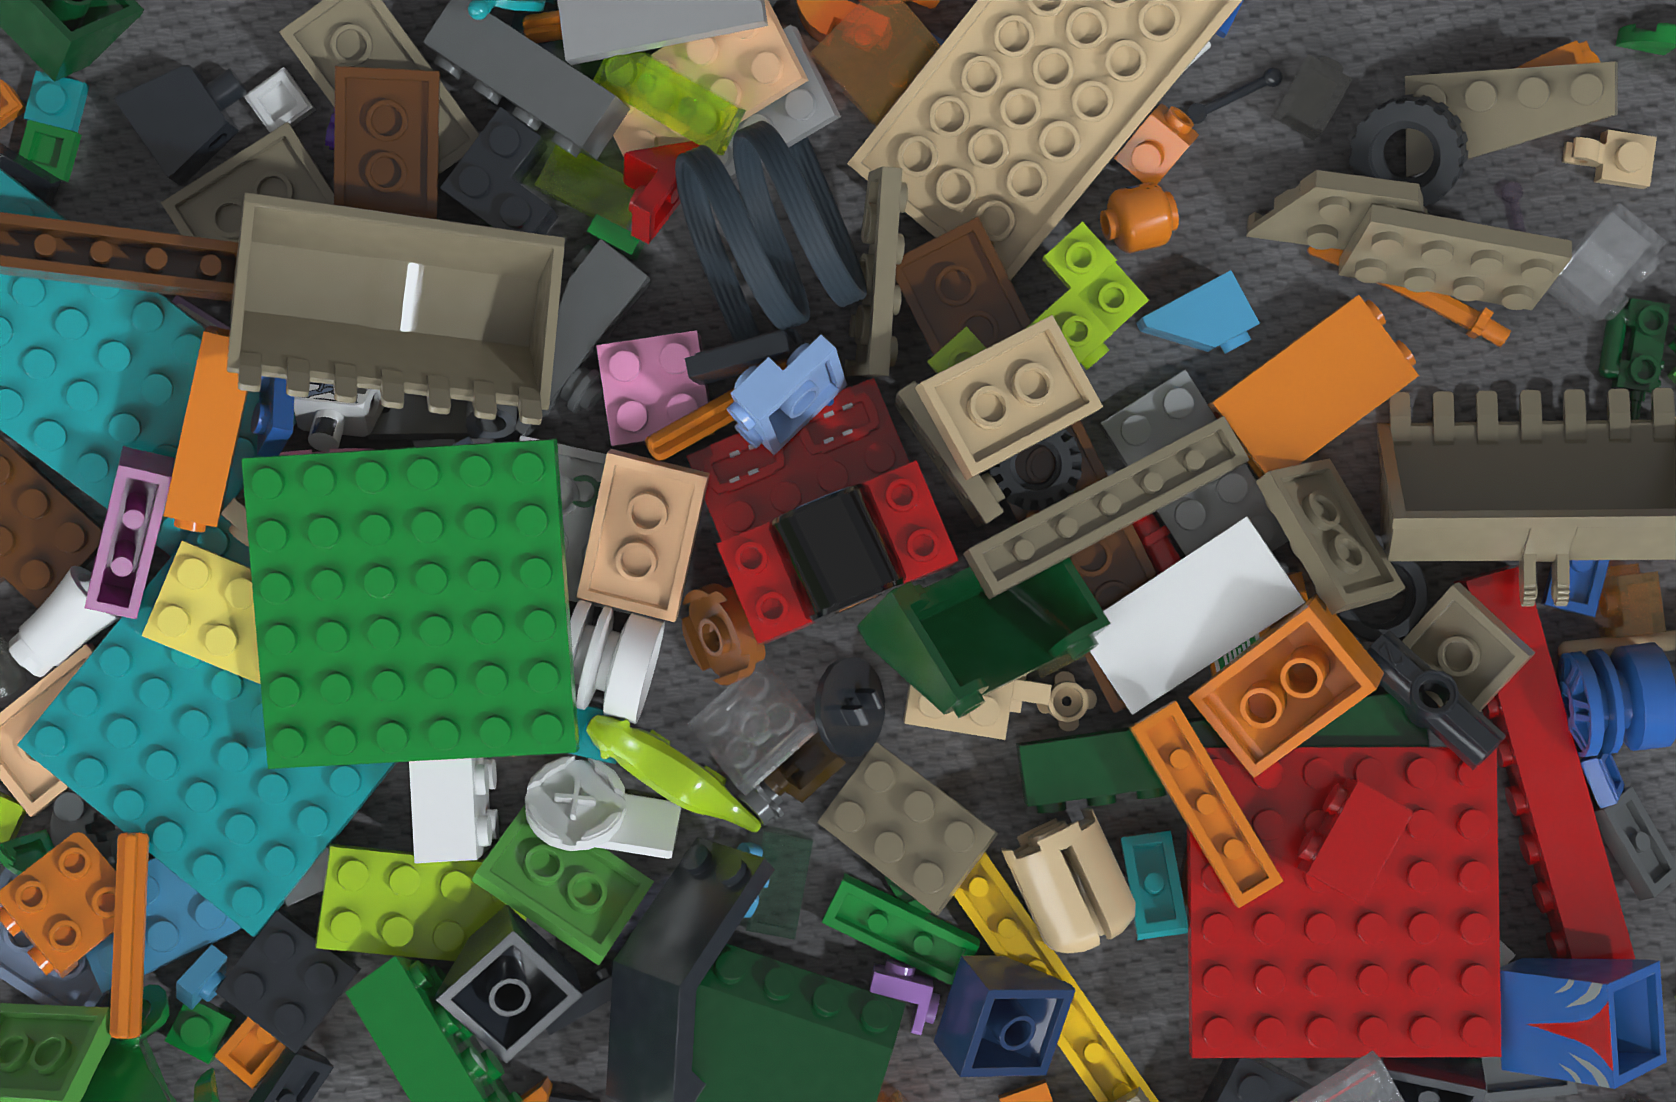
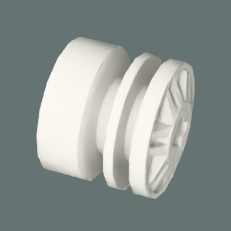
(614, 660)

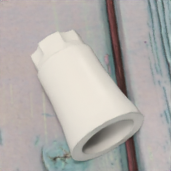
(59, 626)

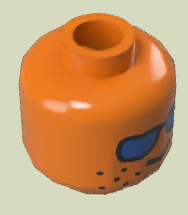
(1139, 217)

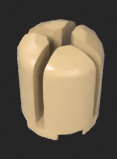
(1071, 883)

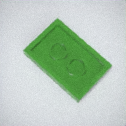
(571, 894)
(50, 1050)

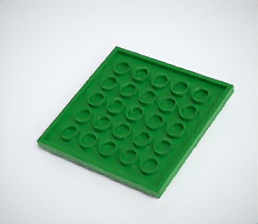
(411, 604)

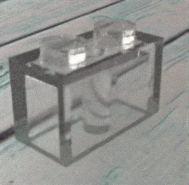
(1606, 264)

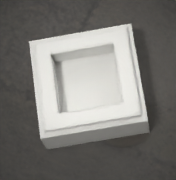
(279, 101)

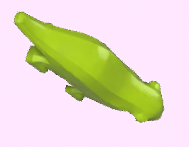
(668, 770)

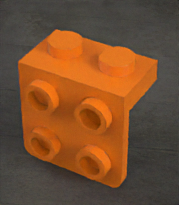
(62, 904)

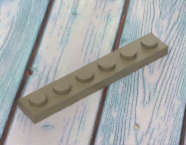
(1105, 507)

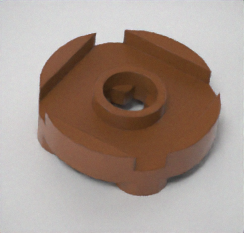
(720, 633)

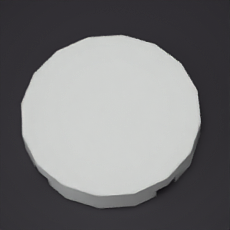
(575, 803)

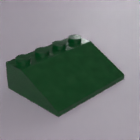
(788, 1034)

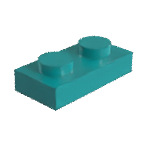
(1154, 885)

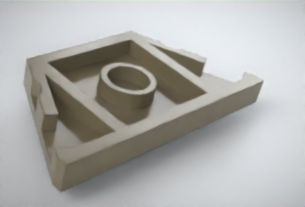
(1330, 208)

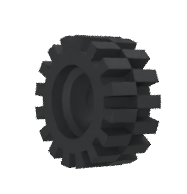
(1050, 492)

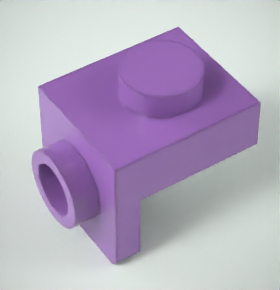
(901, 982)

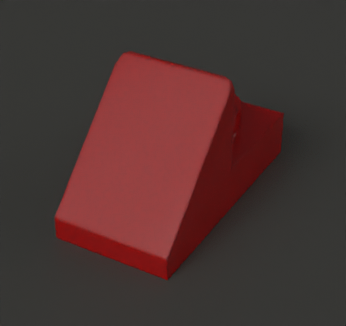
(655, 186)

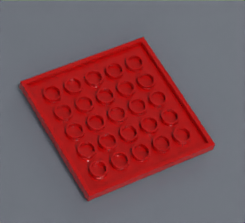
(1339, 976)

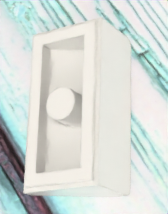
(647, 827)

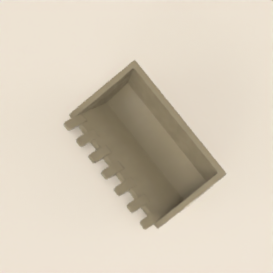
(1529, 485)

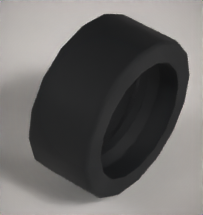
(1410, 615)

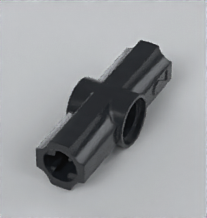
(1456, 722)

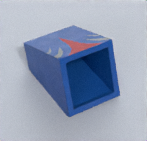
(1582, 1019)

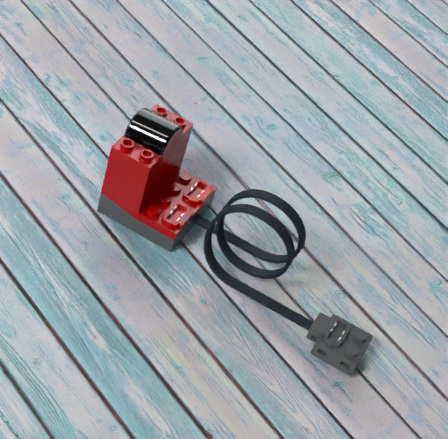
(840, 503)

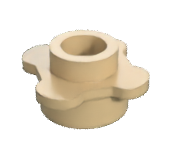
(1081, 700)

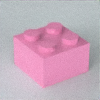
(648, 385)

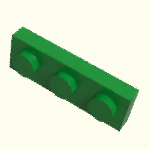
(898, 929)

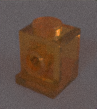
(1631, 602)

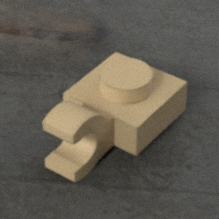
(1618, 157)

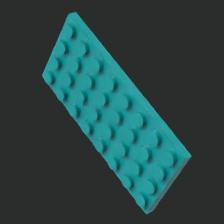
(98, 374)

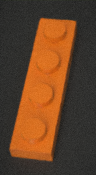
(1206, 804)

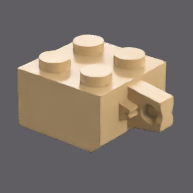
(988, 719)

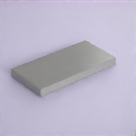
(622, 27)

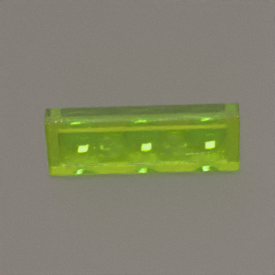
(671, 98)

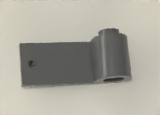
(417, 422)

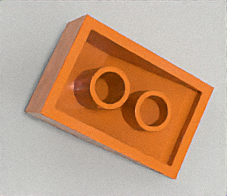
(1287, 686)

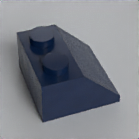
(1002, 1018)

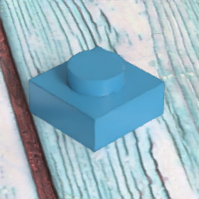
(202, 978)

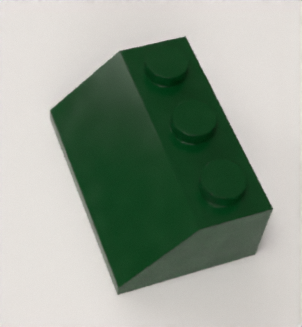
(66, 33)

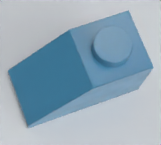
(1205, 317)

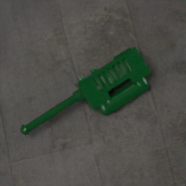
(1644, 353)

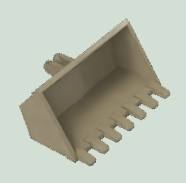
(394, 307)

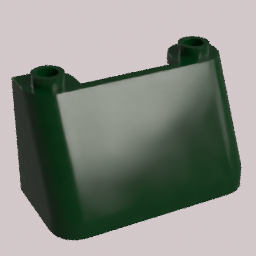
(964, 646)

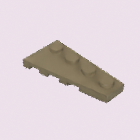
(1513, 105)
(874, 317)

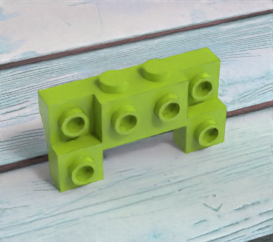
(1087, 313)

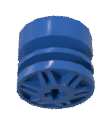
(1618, 698)

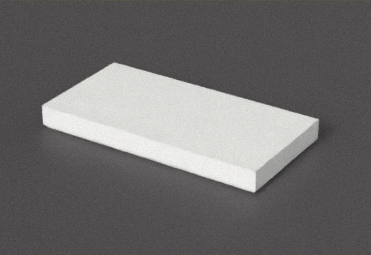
(1193, 615)

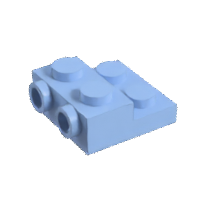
(778, 403)

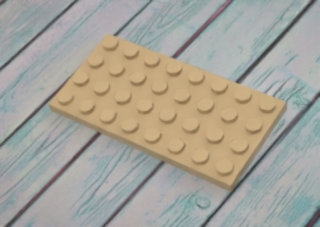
(1032, 109)

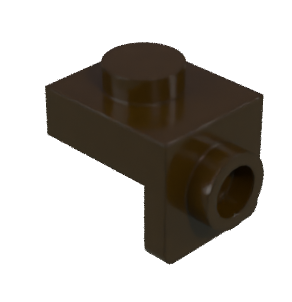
(805, 770)

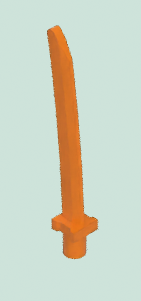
(1476, 322)

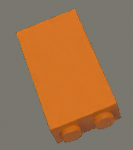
(1316, 387)
(207, 438)

